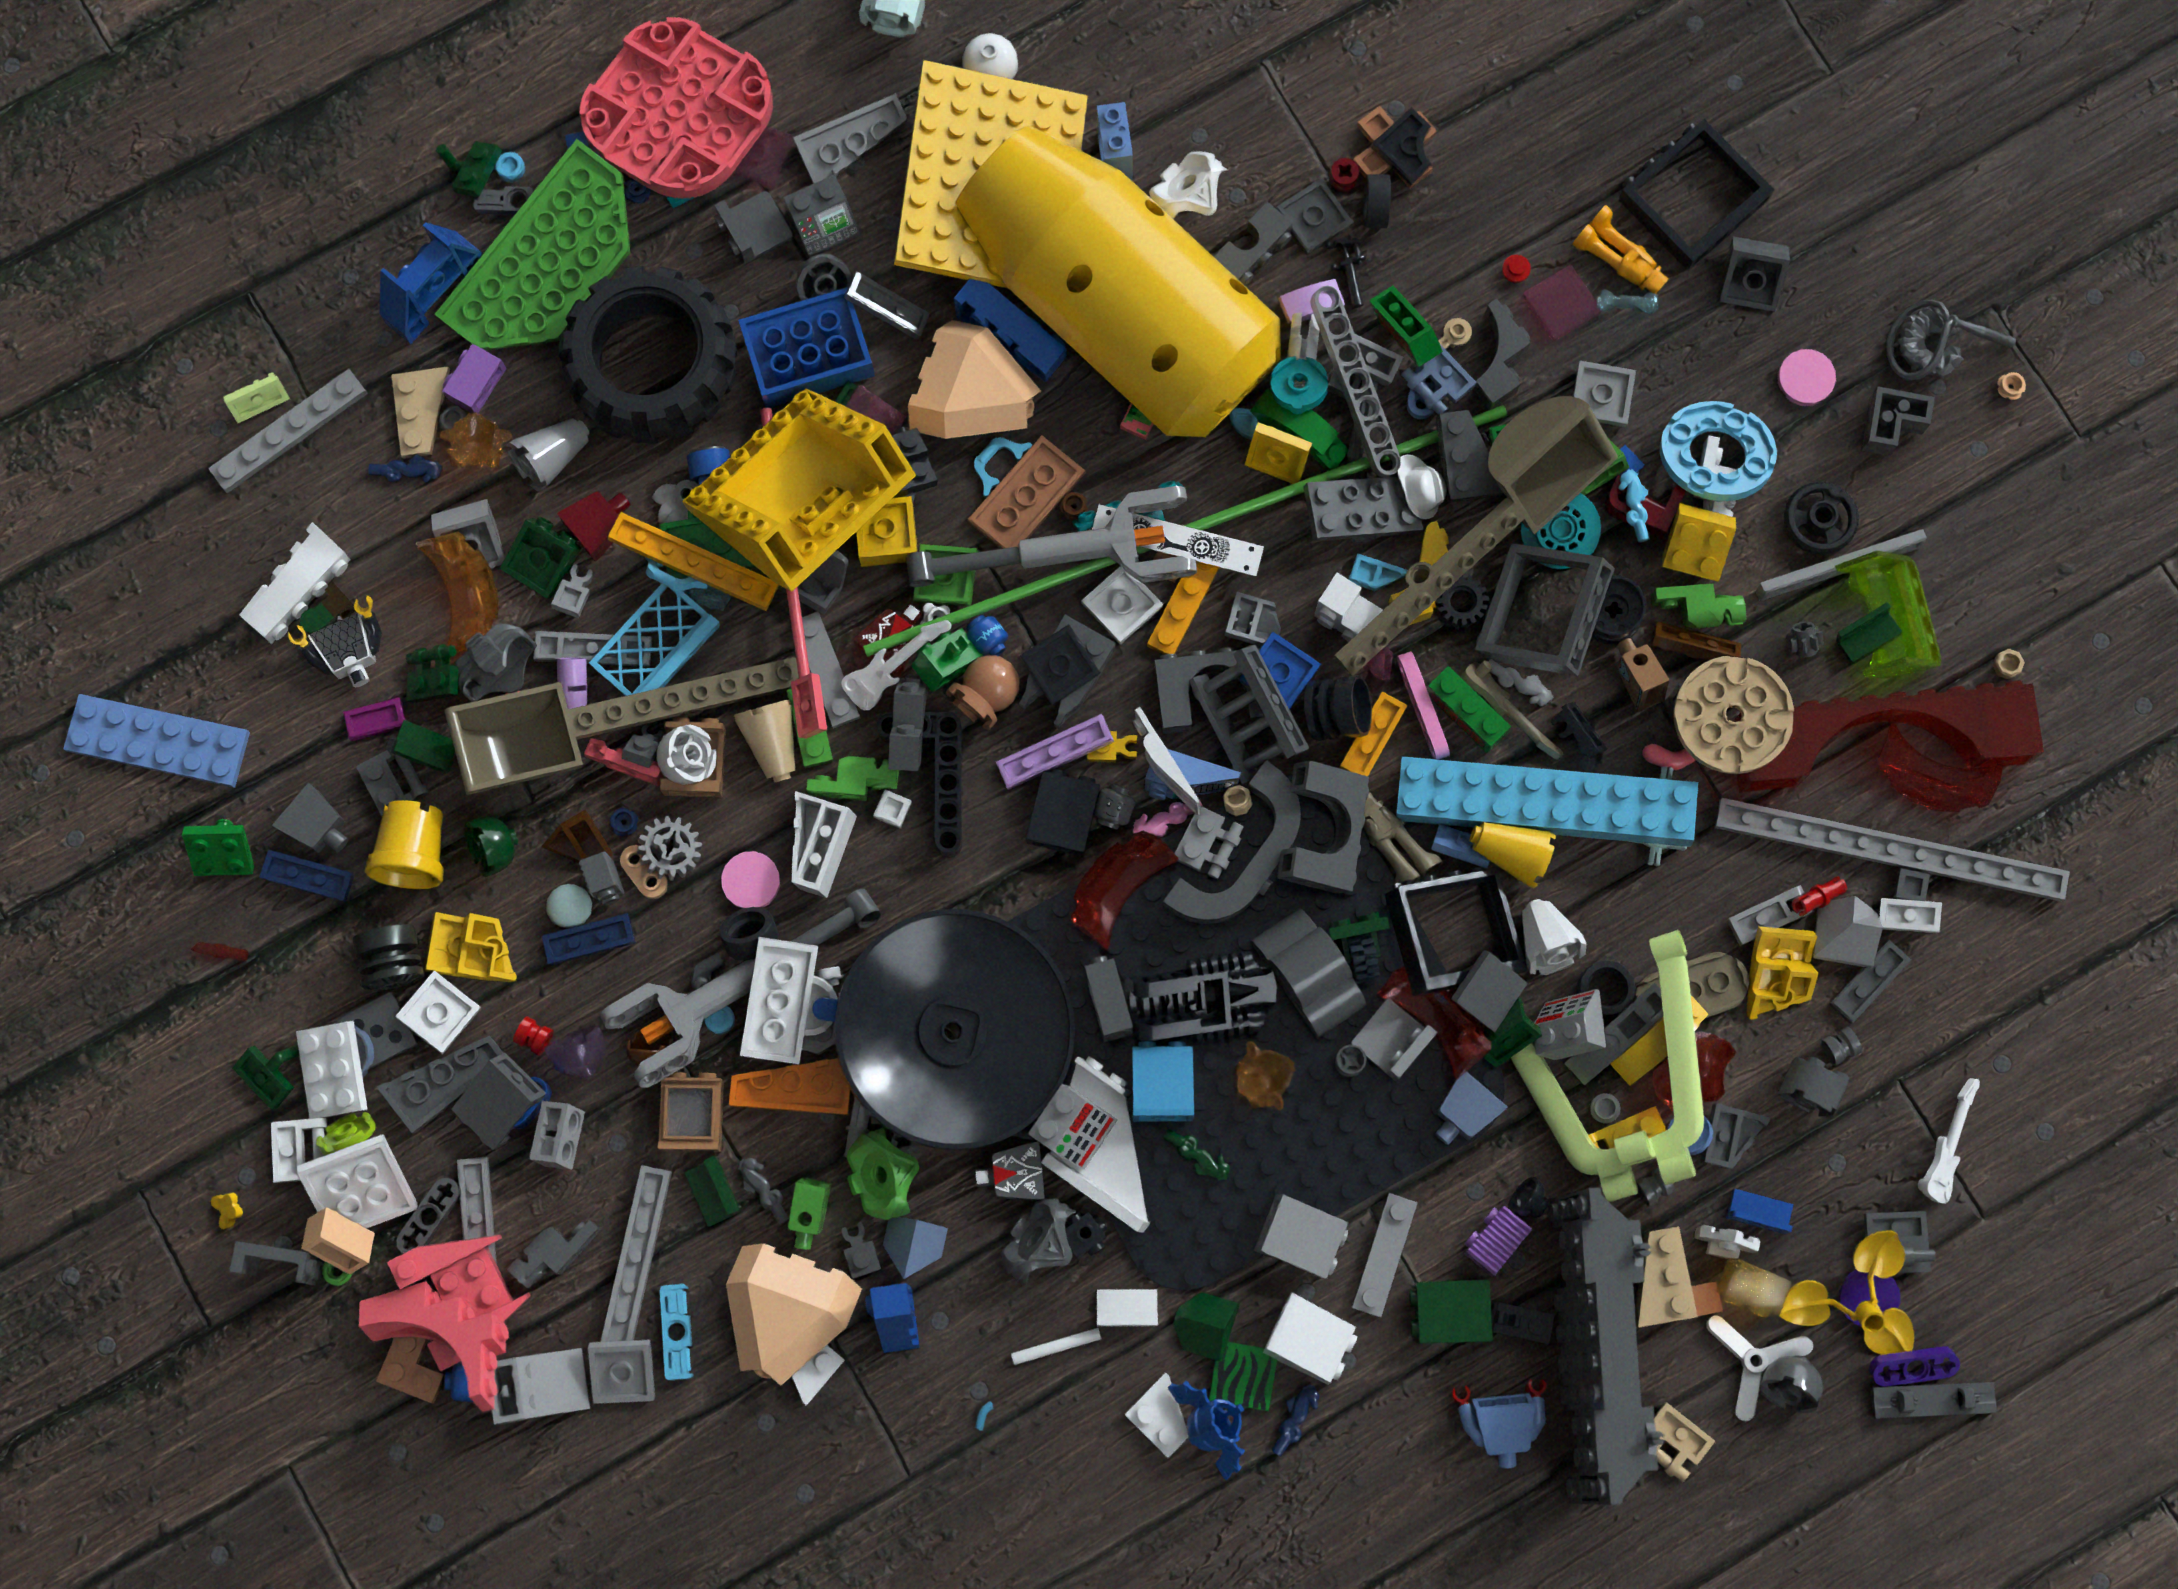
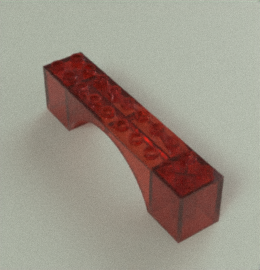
(1979, 724)

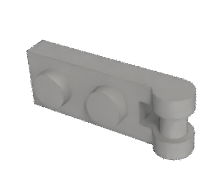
(1766, 914)

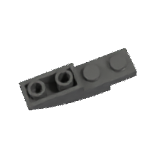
(1619, 1035)

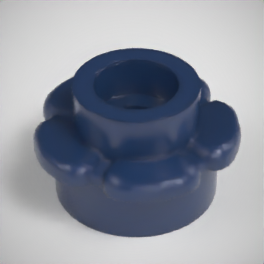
(636, 197)
(616, 822)

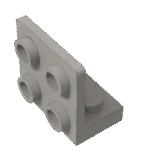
(1393, 1039)

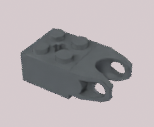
(1100, 650)

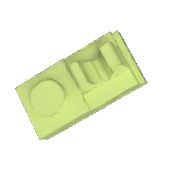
(256, 398)

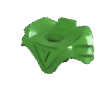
(881, 1175)

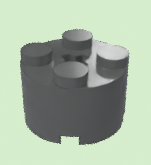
(1813, 1086)

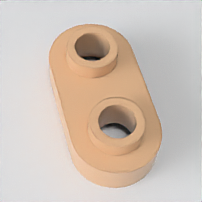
(639, 874)

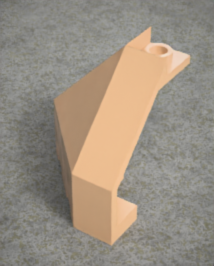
(970, 386)
(785, 1310)

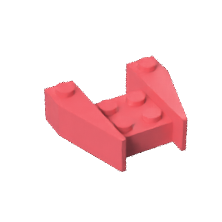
(462, 1271)

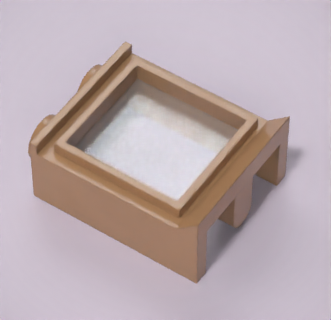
(691, 1113)

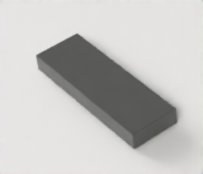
(886, 305)
(1870, 982)

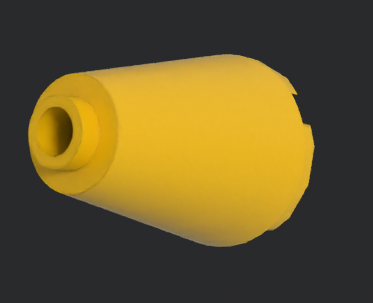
(1515, 849)

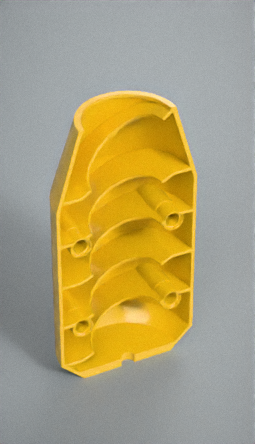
(1121, 282)

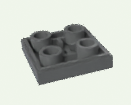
(1489, 991)

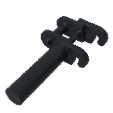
(1349, 268)

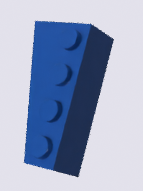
(1020, 335)

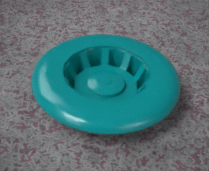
(1565, 529)

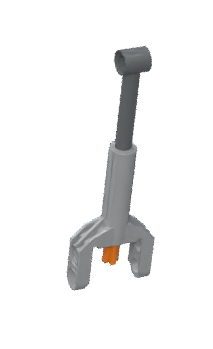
(1116, 541)
(688, 1011)

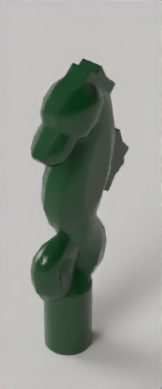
(1205, 1163)

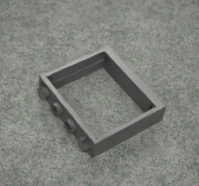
(1581, 623)

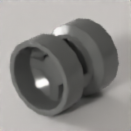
(1841, 1046)
(1353, 1057)
(1653, 1187)

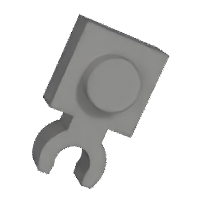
(572, 595)

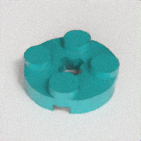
(1299, 399)

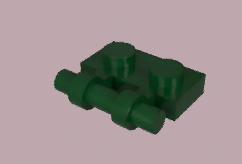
(429, 682)

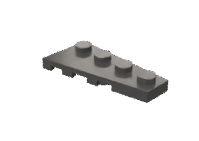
(435, 1087)

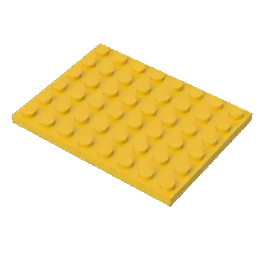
(955, 129)

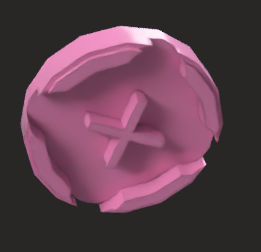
(1806, 377)
(750, 880)

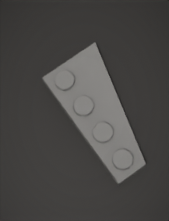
(843, 141)

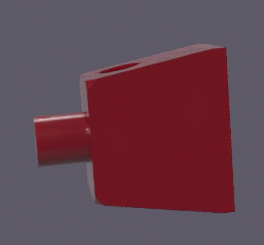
(592, 521)

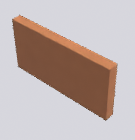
(1026, 495)

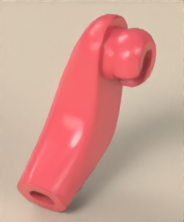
(1665, 758)

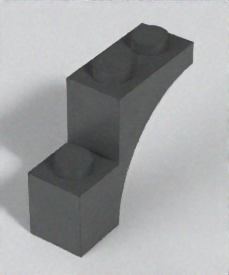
(1511, 342)
(908, 721)

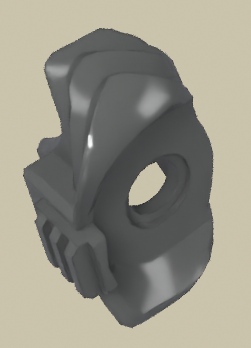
(494, 662)
(1038, 1240)

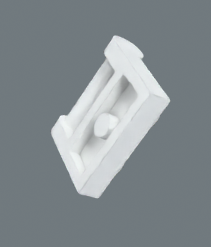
(289, 1146)

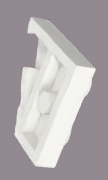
(816, 1373)
(1160, 1417)

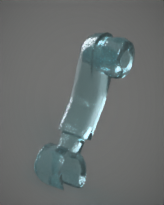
(1646, 304)

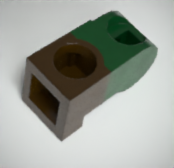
(328, 612)

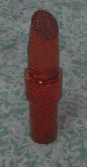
(221, 951)

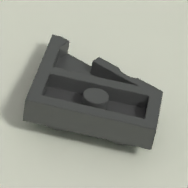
(1732, 1135)

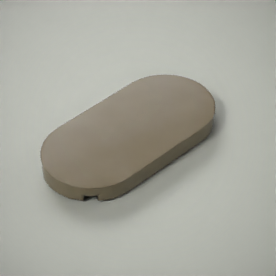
(1714, 980)

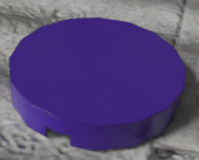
(1856, 1290)

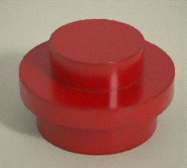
(1516, 268)

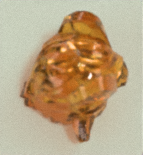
(475, 441)
(1264, 1076)

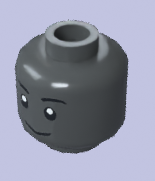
(1114, 807)

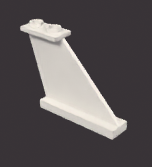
(1113, 1172)

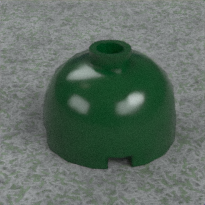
(491, 844)

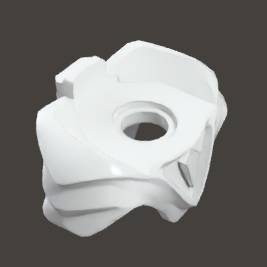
(1189, 185)

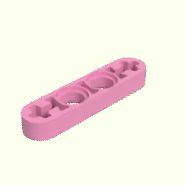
(1423, 706)

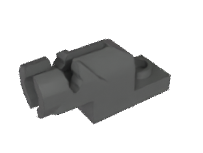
(552, 1251)

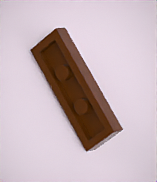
(1693, 643)

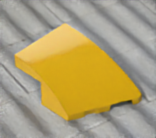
(468, 948)
(1780, 970)

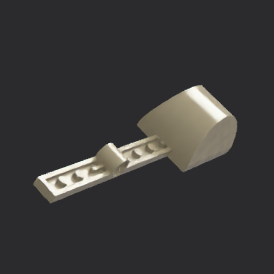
(1540, 467)
(537, 735)

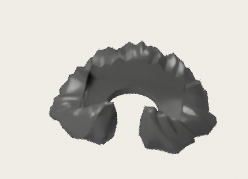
(1913, 342)

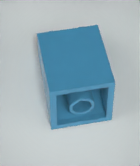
(1162, 1082)

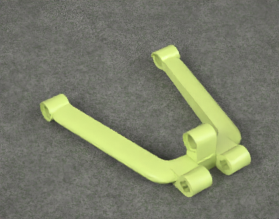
(1668, 1147)

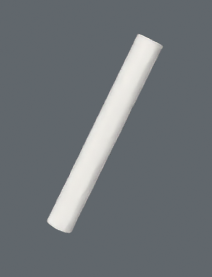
(1056, 1346)

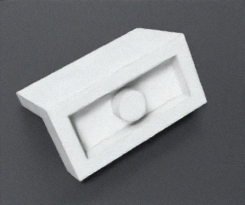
(1127, 1308)

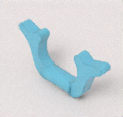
(995, 445)
(673, 583)

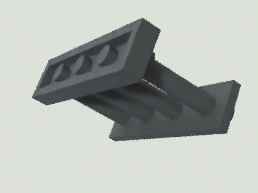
(1274, 708)

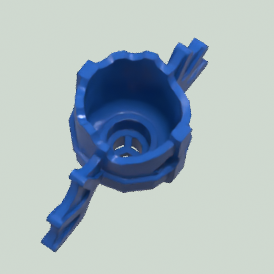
(1210, 1427)

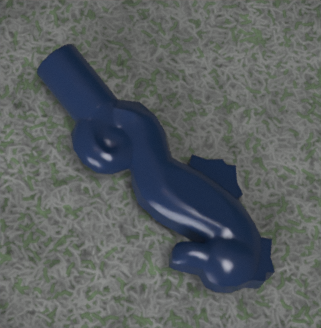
(417, 467)
(1298, 1407)

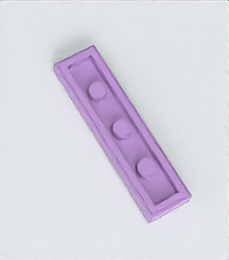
(1055, 751)

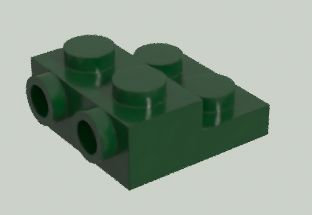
(540, 556)

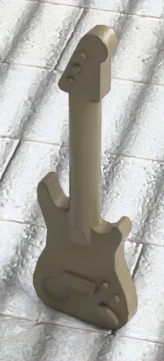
(1481, 681)

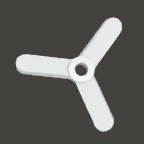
(1744, 1351)

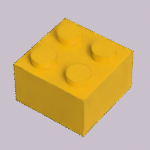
(1699, 542)

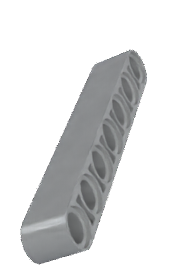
(1355, 367)

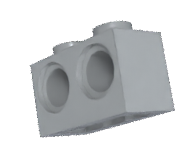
(557, 1135)

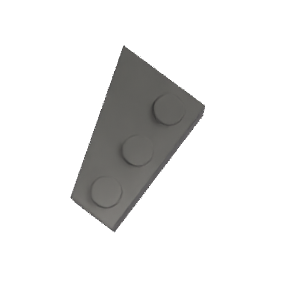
(1464, 458)

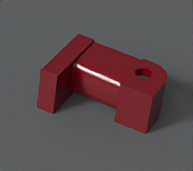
(1659, 514)

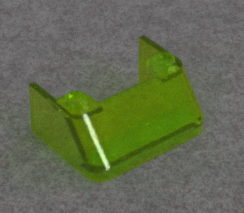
(1896, 580)

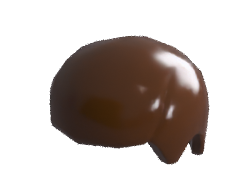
(640, 1050)

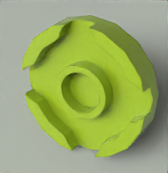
(346, 1133)

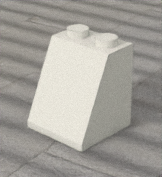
(1310, 1339)

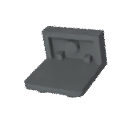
(753, 226)
(824, 584)

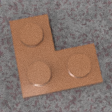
(405, 1374)

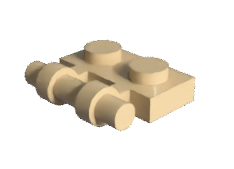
(1683, 1437)

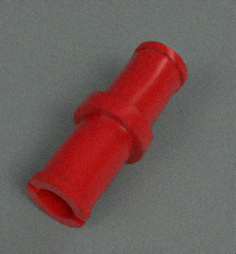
(1819, 896)

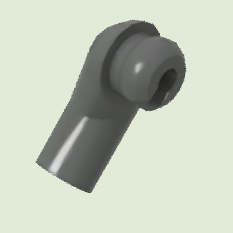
(703, 970)

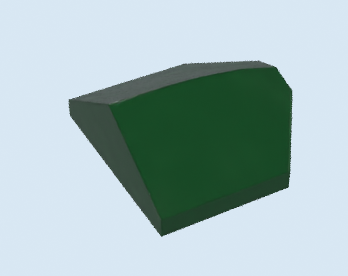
(1205, 1325)

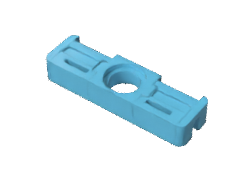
(673, 1311)

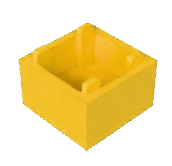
(888, 534)

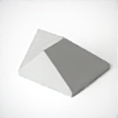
(1847, 932)

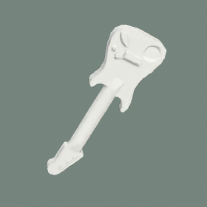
(868, 684)
(1939, 1177)

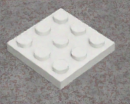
(359, 1183)

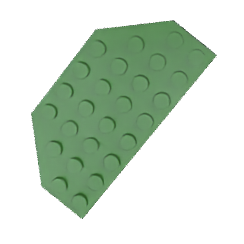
(545, 257)

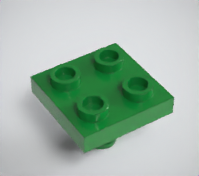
(218, 849)

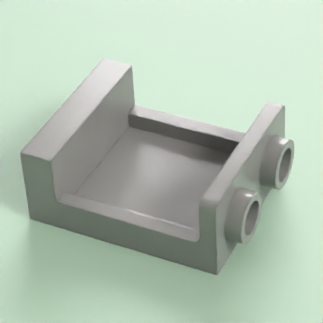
(1302, 1236)

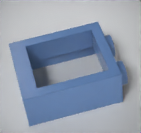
(1115, 137)

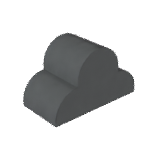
(1310, 971)

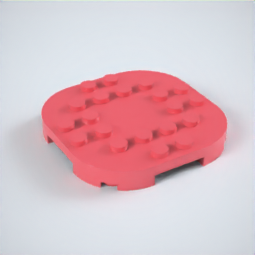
(677, 108)

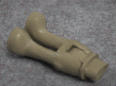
(1381, 828)

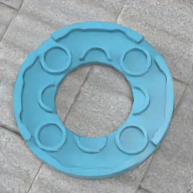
(1721, 417)

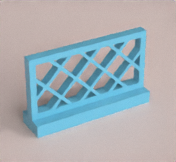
(678, 655)

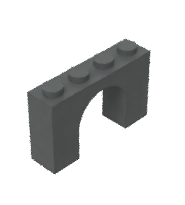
(1173, 685)
(1346, 799)

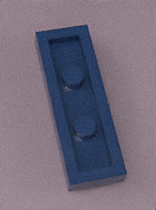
(306, 876)
(588, 939)

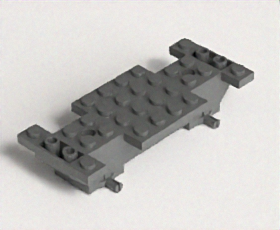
(1600, 1347)

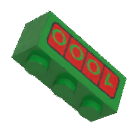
(1406, 326)
(1468, 709)

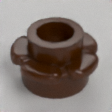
(1068, 501)

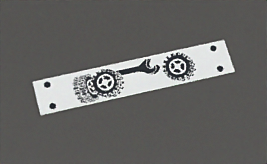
(1194, 543)

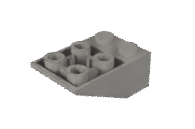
(540, 1386)

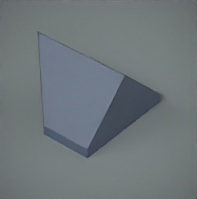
(913, 1244)

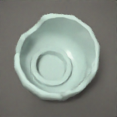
(568, 906)

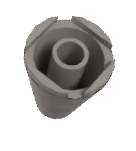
(547, 451)

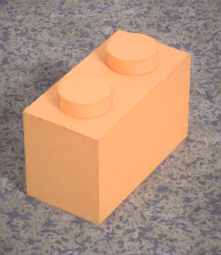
(338, 1240)

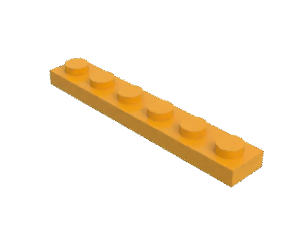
(693, 561)

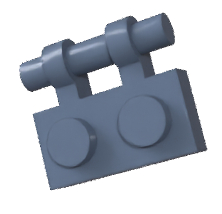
(1446, 374)

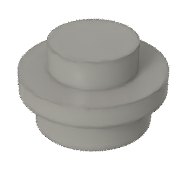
(1605, 1108)

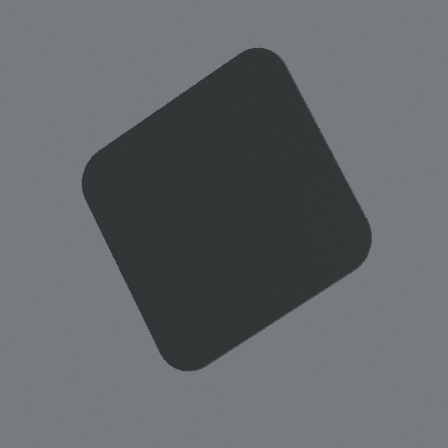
(1335, 1132)

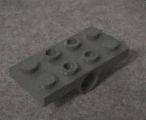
(1359, 509)

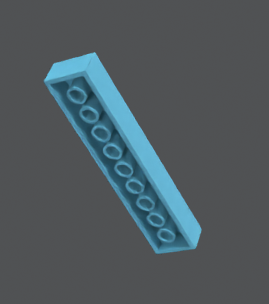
(1548, 801)

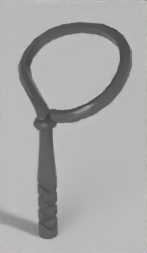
(1950, 321)

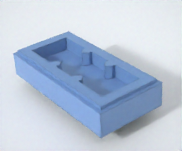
(1457, 845)

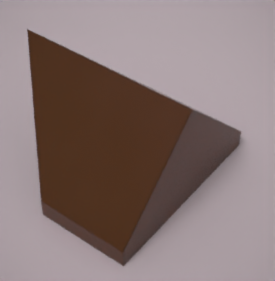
(577, 838)

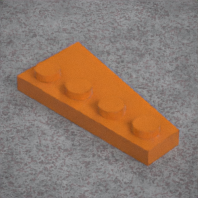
(798, 1088)

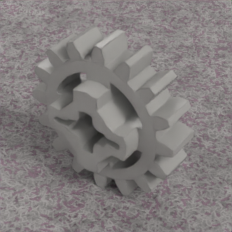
(657, 844)

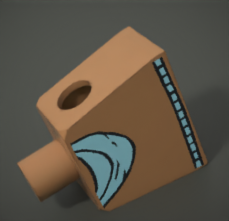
(1642, 674)

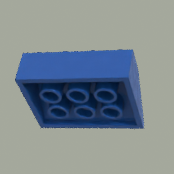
(806, 346)

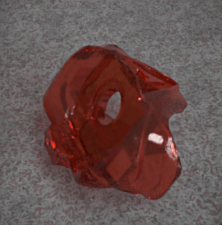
(1713, 1057)

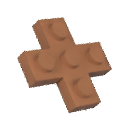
(1373, 127)

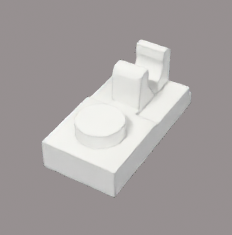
(1910, 915)

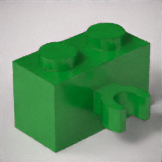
(945, 659)

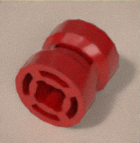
(533, 1035)

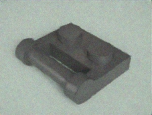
(383, 783)

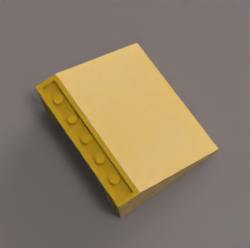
(801, 486)

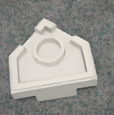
(1726, 1242)

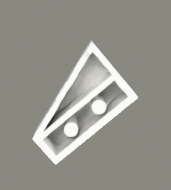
(819, 842)

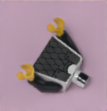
(344, 646)

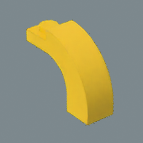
(1650, 1048)

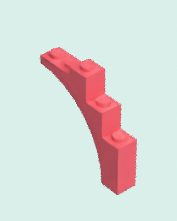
(422, 1314)

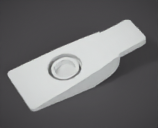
(1163, 763)

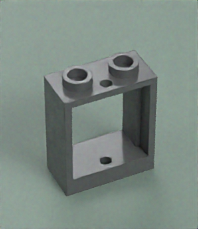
(1108, 999)

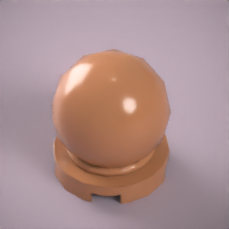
(987, 687)

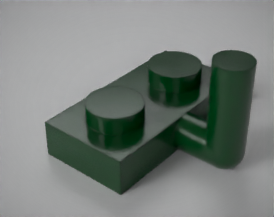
(474, 170)
(263, 1074)

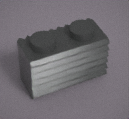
(602, 878)

